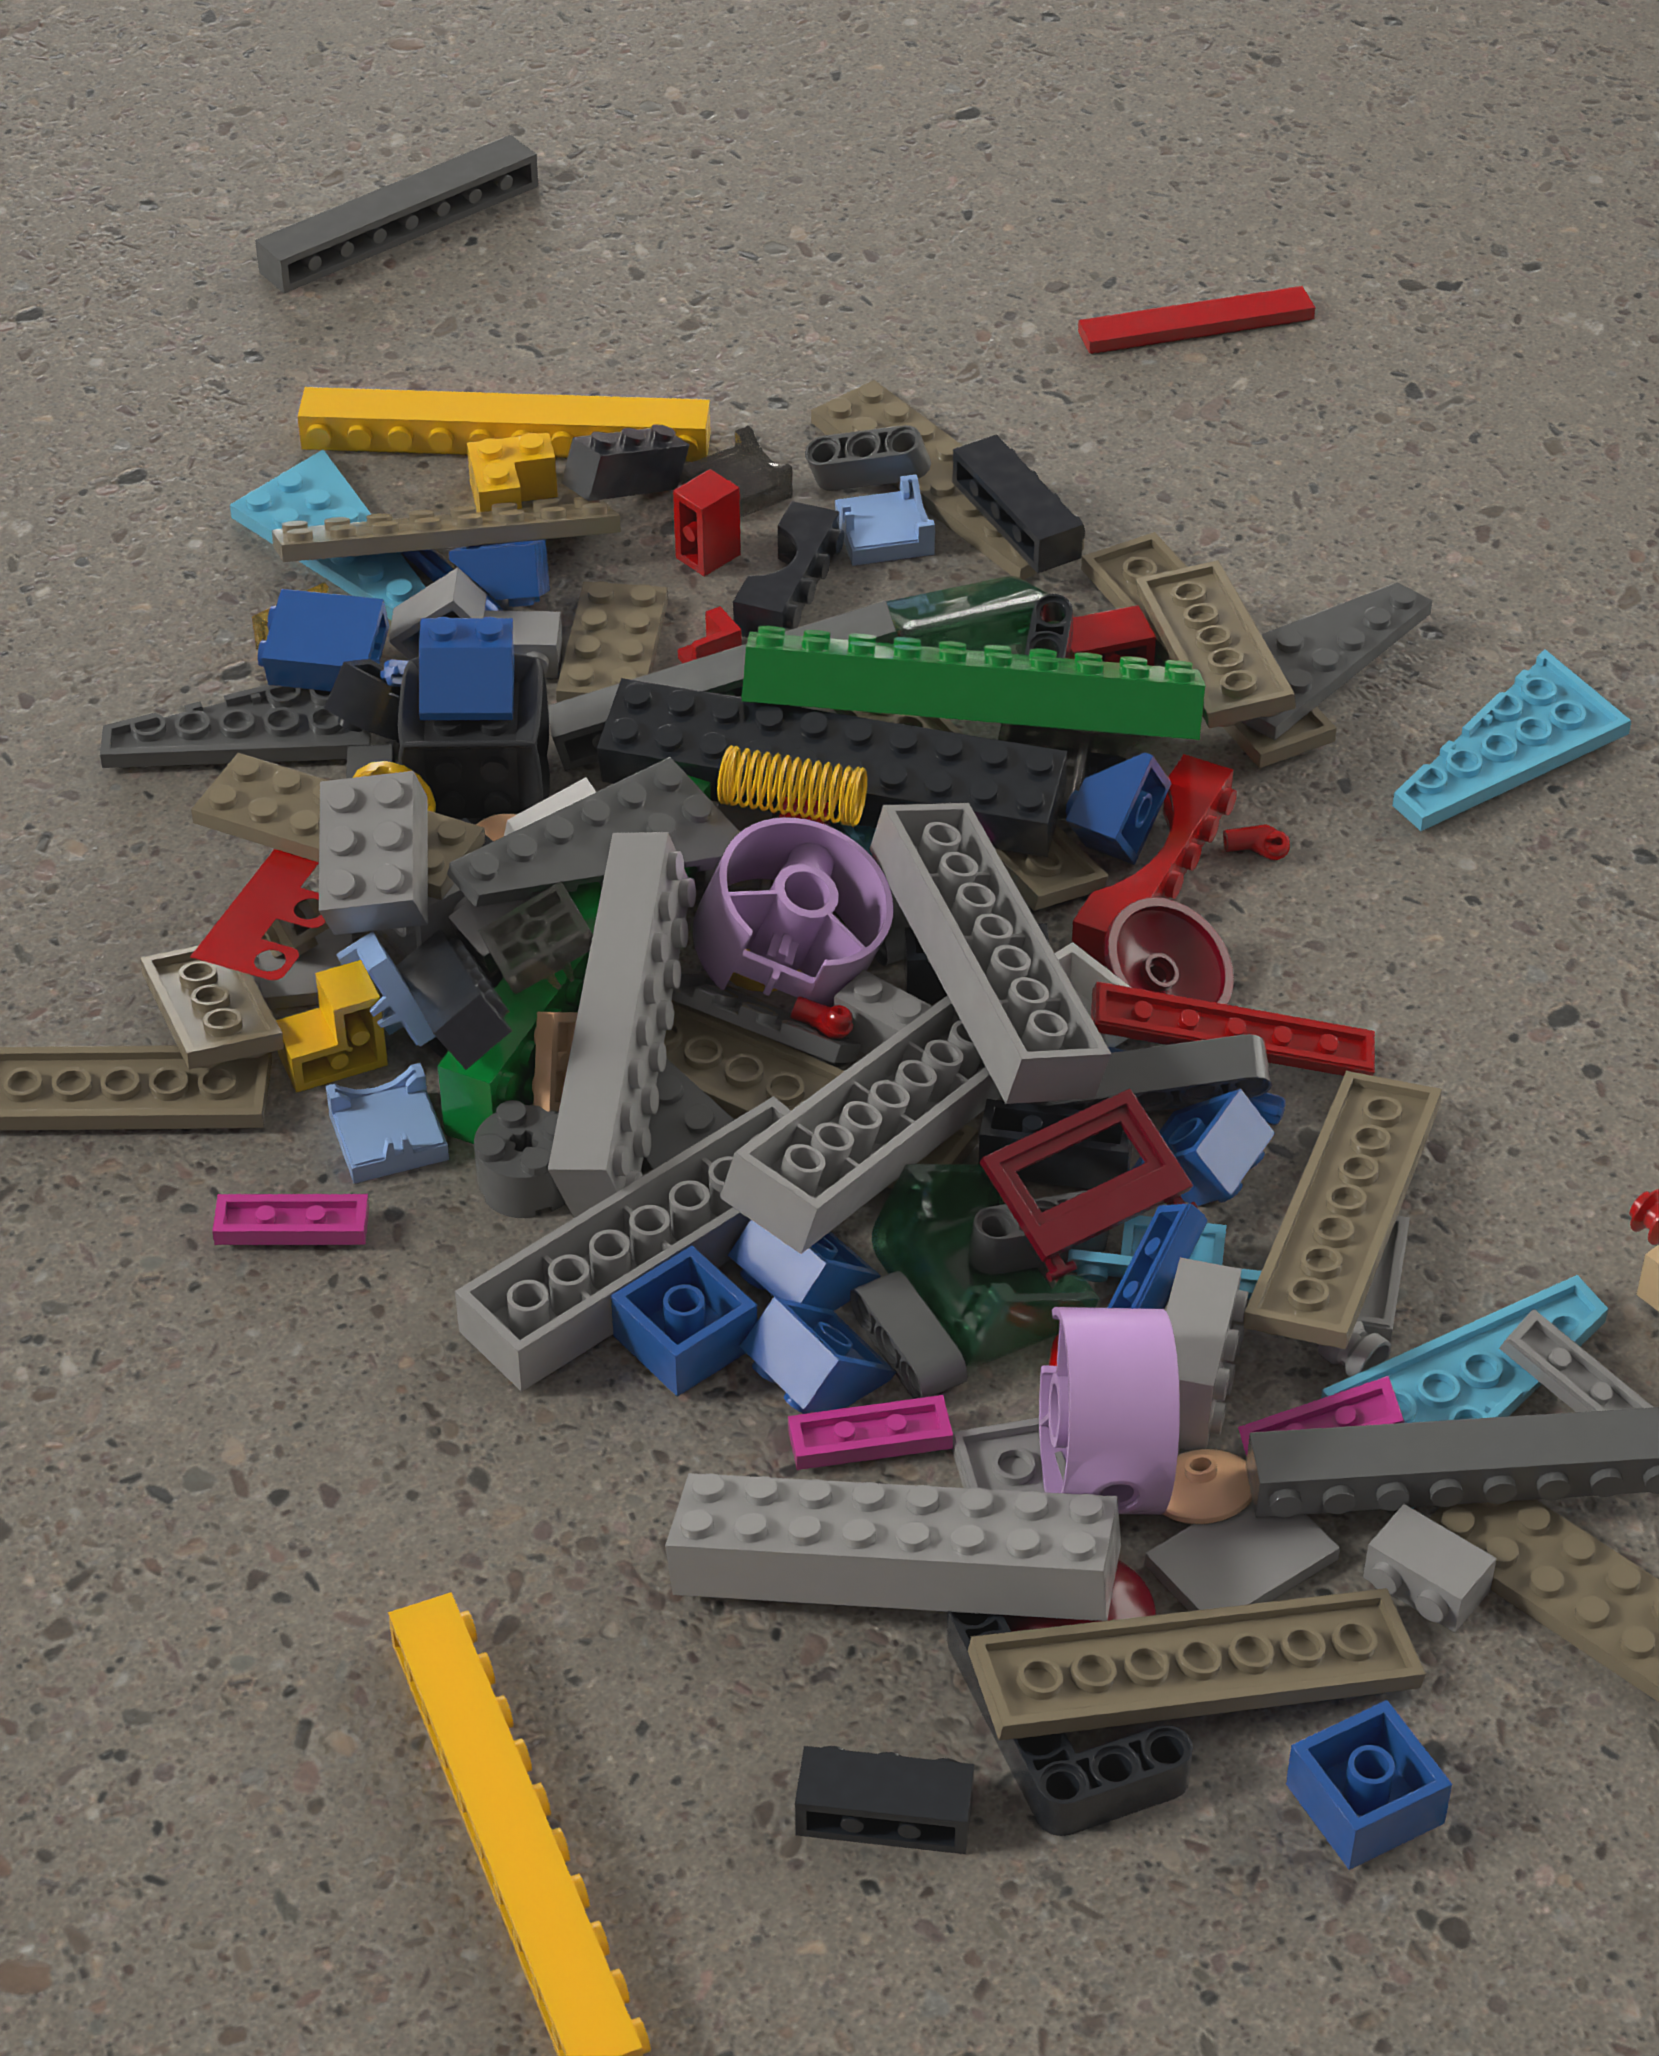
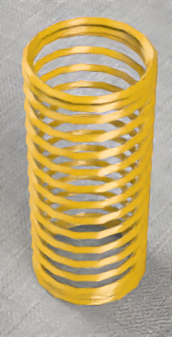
(849, 806)

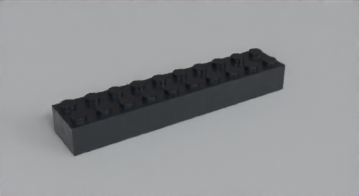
(1008, 784)

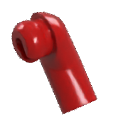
(1260, 839)
(831, 1021)

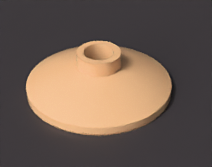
(1208, 1487)

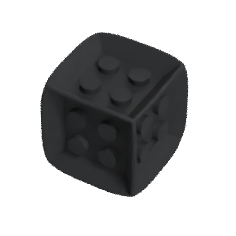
(480, 764)

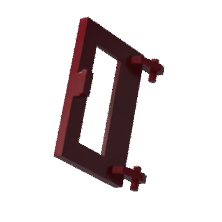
(1102, 1207)

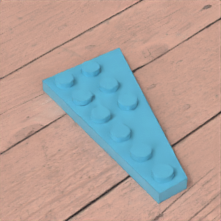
(319, 492)
(1513, 739)
(1465, 1369)

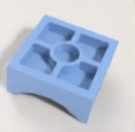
(887, 525)
(397, 1001)
(387, 1126)

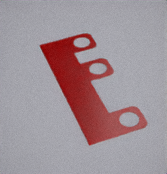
(266, 897)

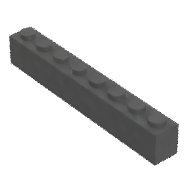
(396, 213)
(579, 721)
(1454, 1462)

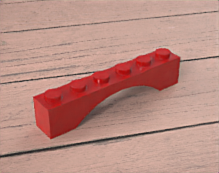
(1192, 810)

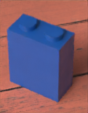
(317, 633)

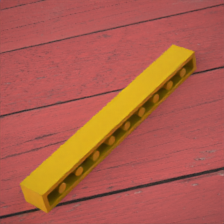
(449, 420)
(511, 1833)

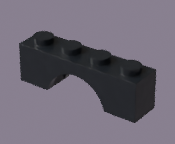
(806, 544)

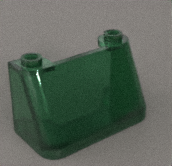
(972, 614)
(928, 1237)

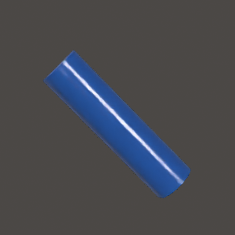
(1154, 1265)

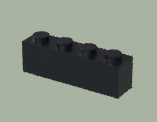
(1018, 503)

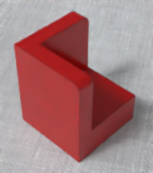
(721, 635)

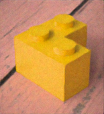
(512, 470)
(339, 1035)

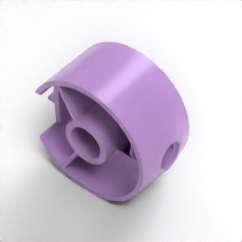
(793, 921)
(1112, 1407)

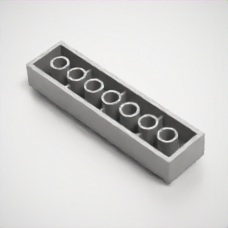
(989, 954)
(622, 1020)
(861, 1130)
(558, 1291)
(895, 1546)

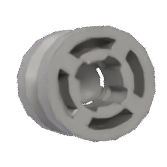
(1361, 1353)

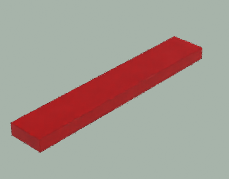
(1196, 319)
(1180, 1019)

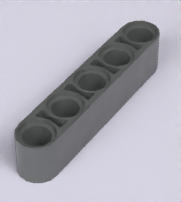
(1183, 1073)

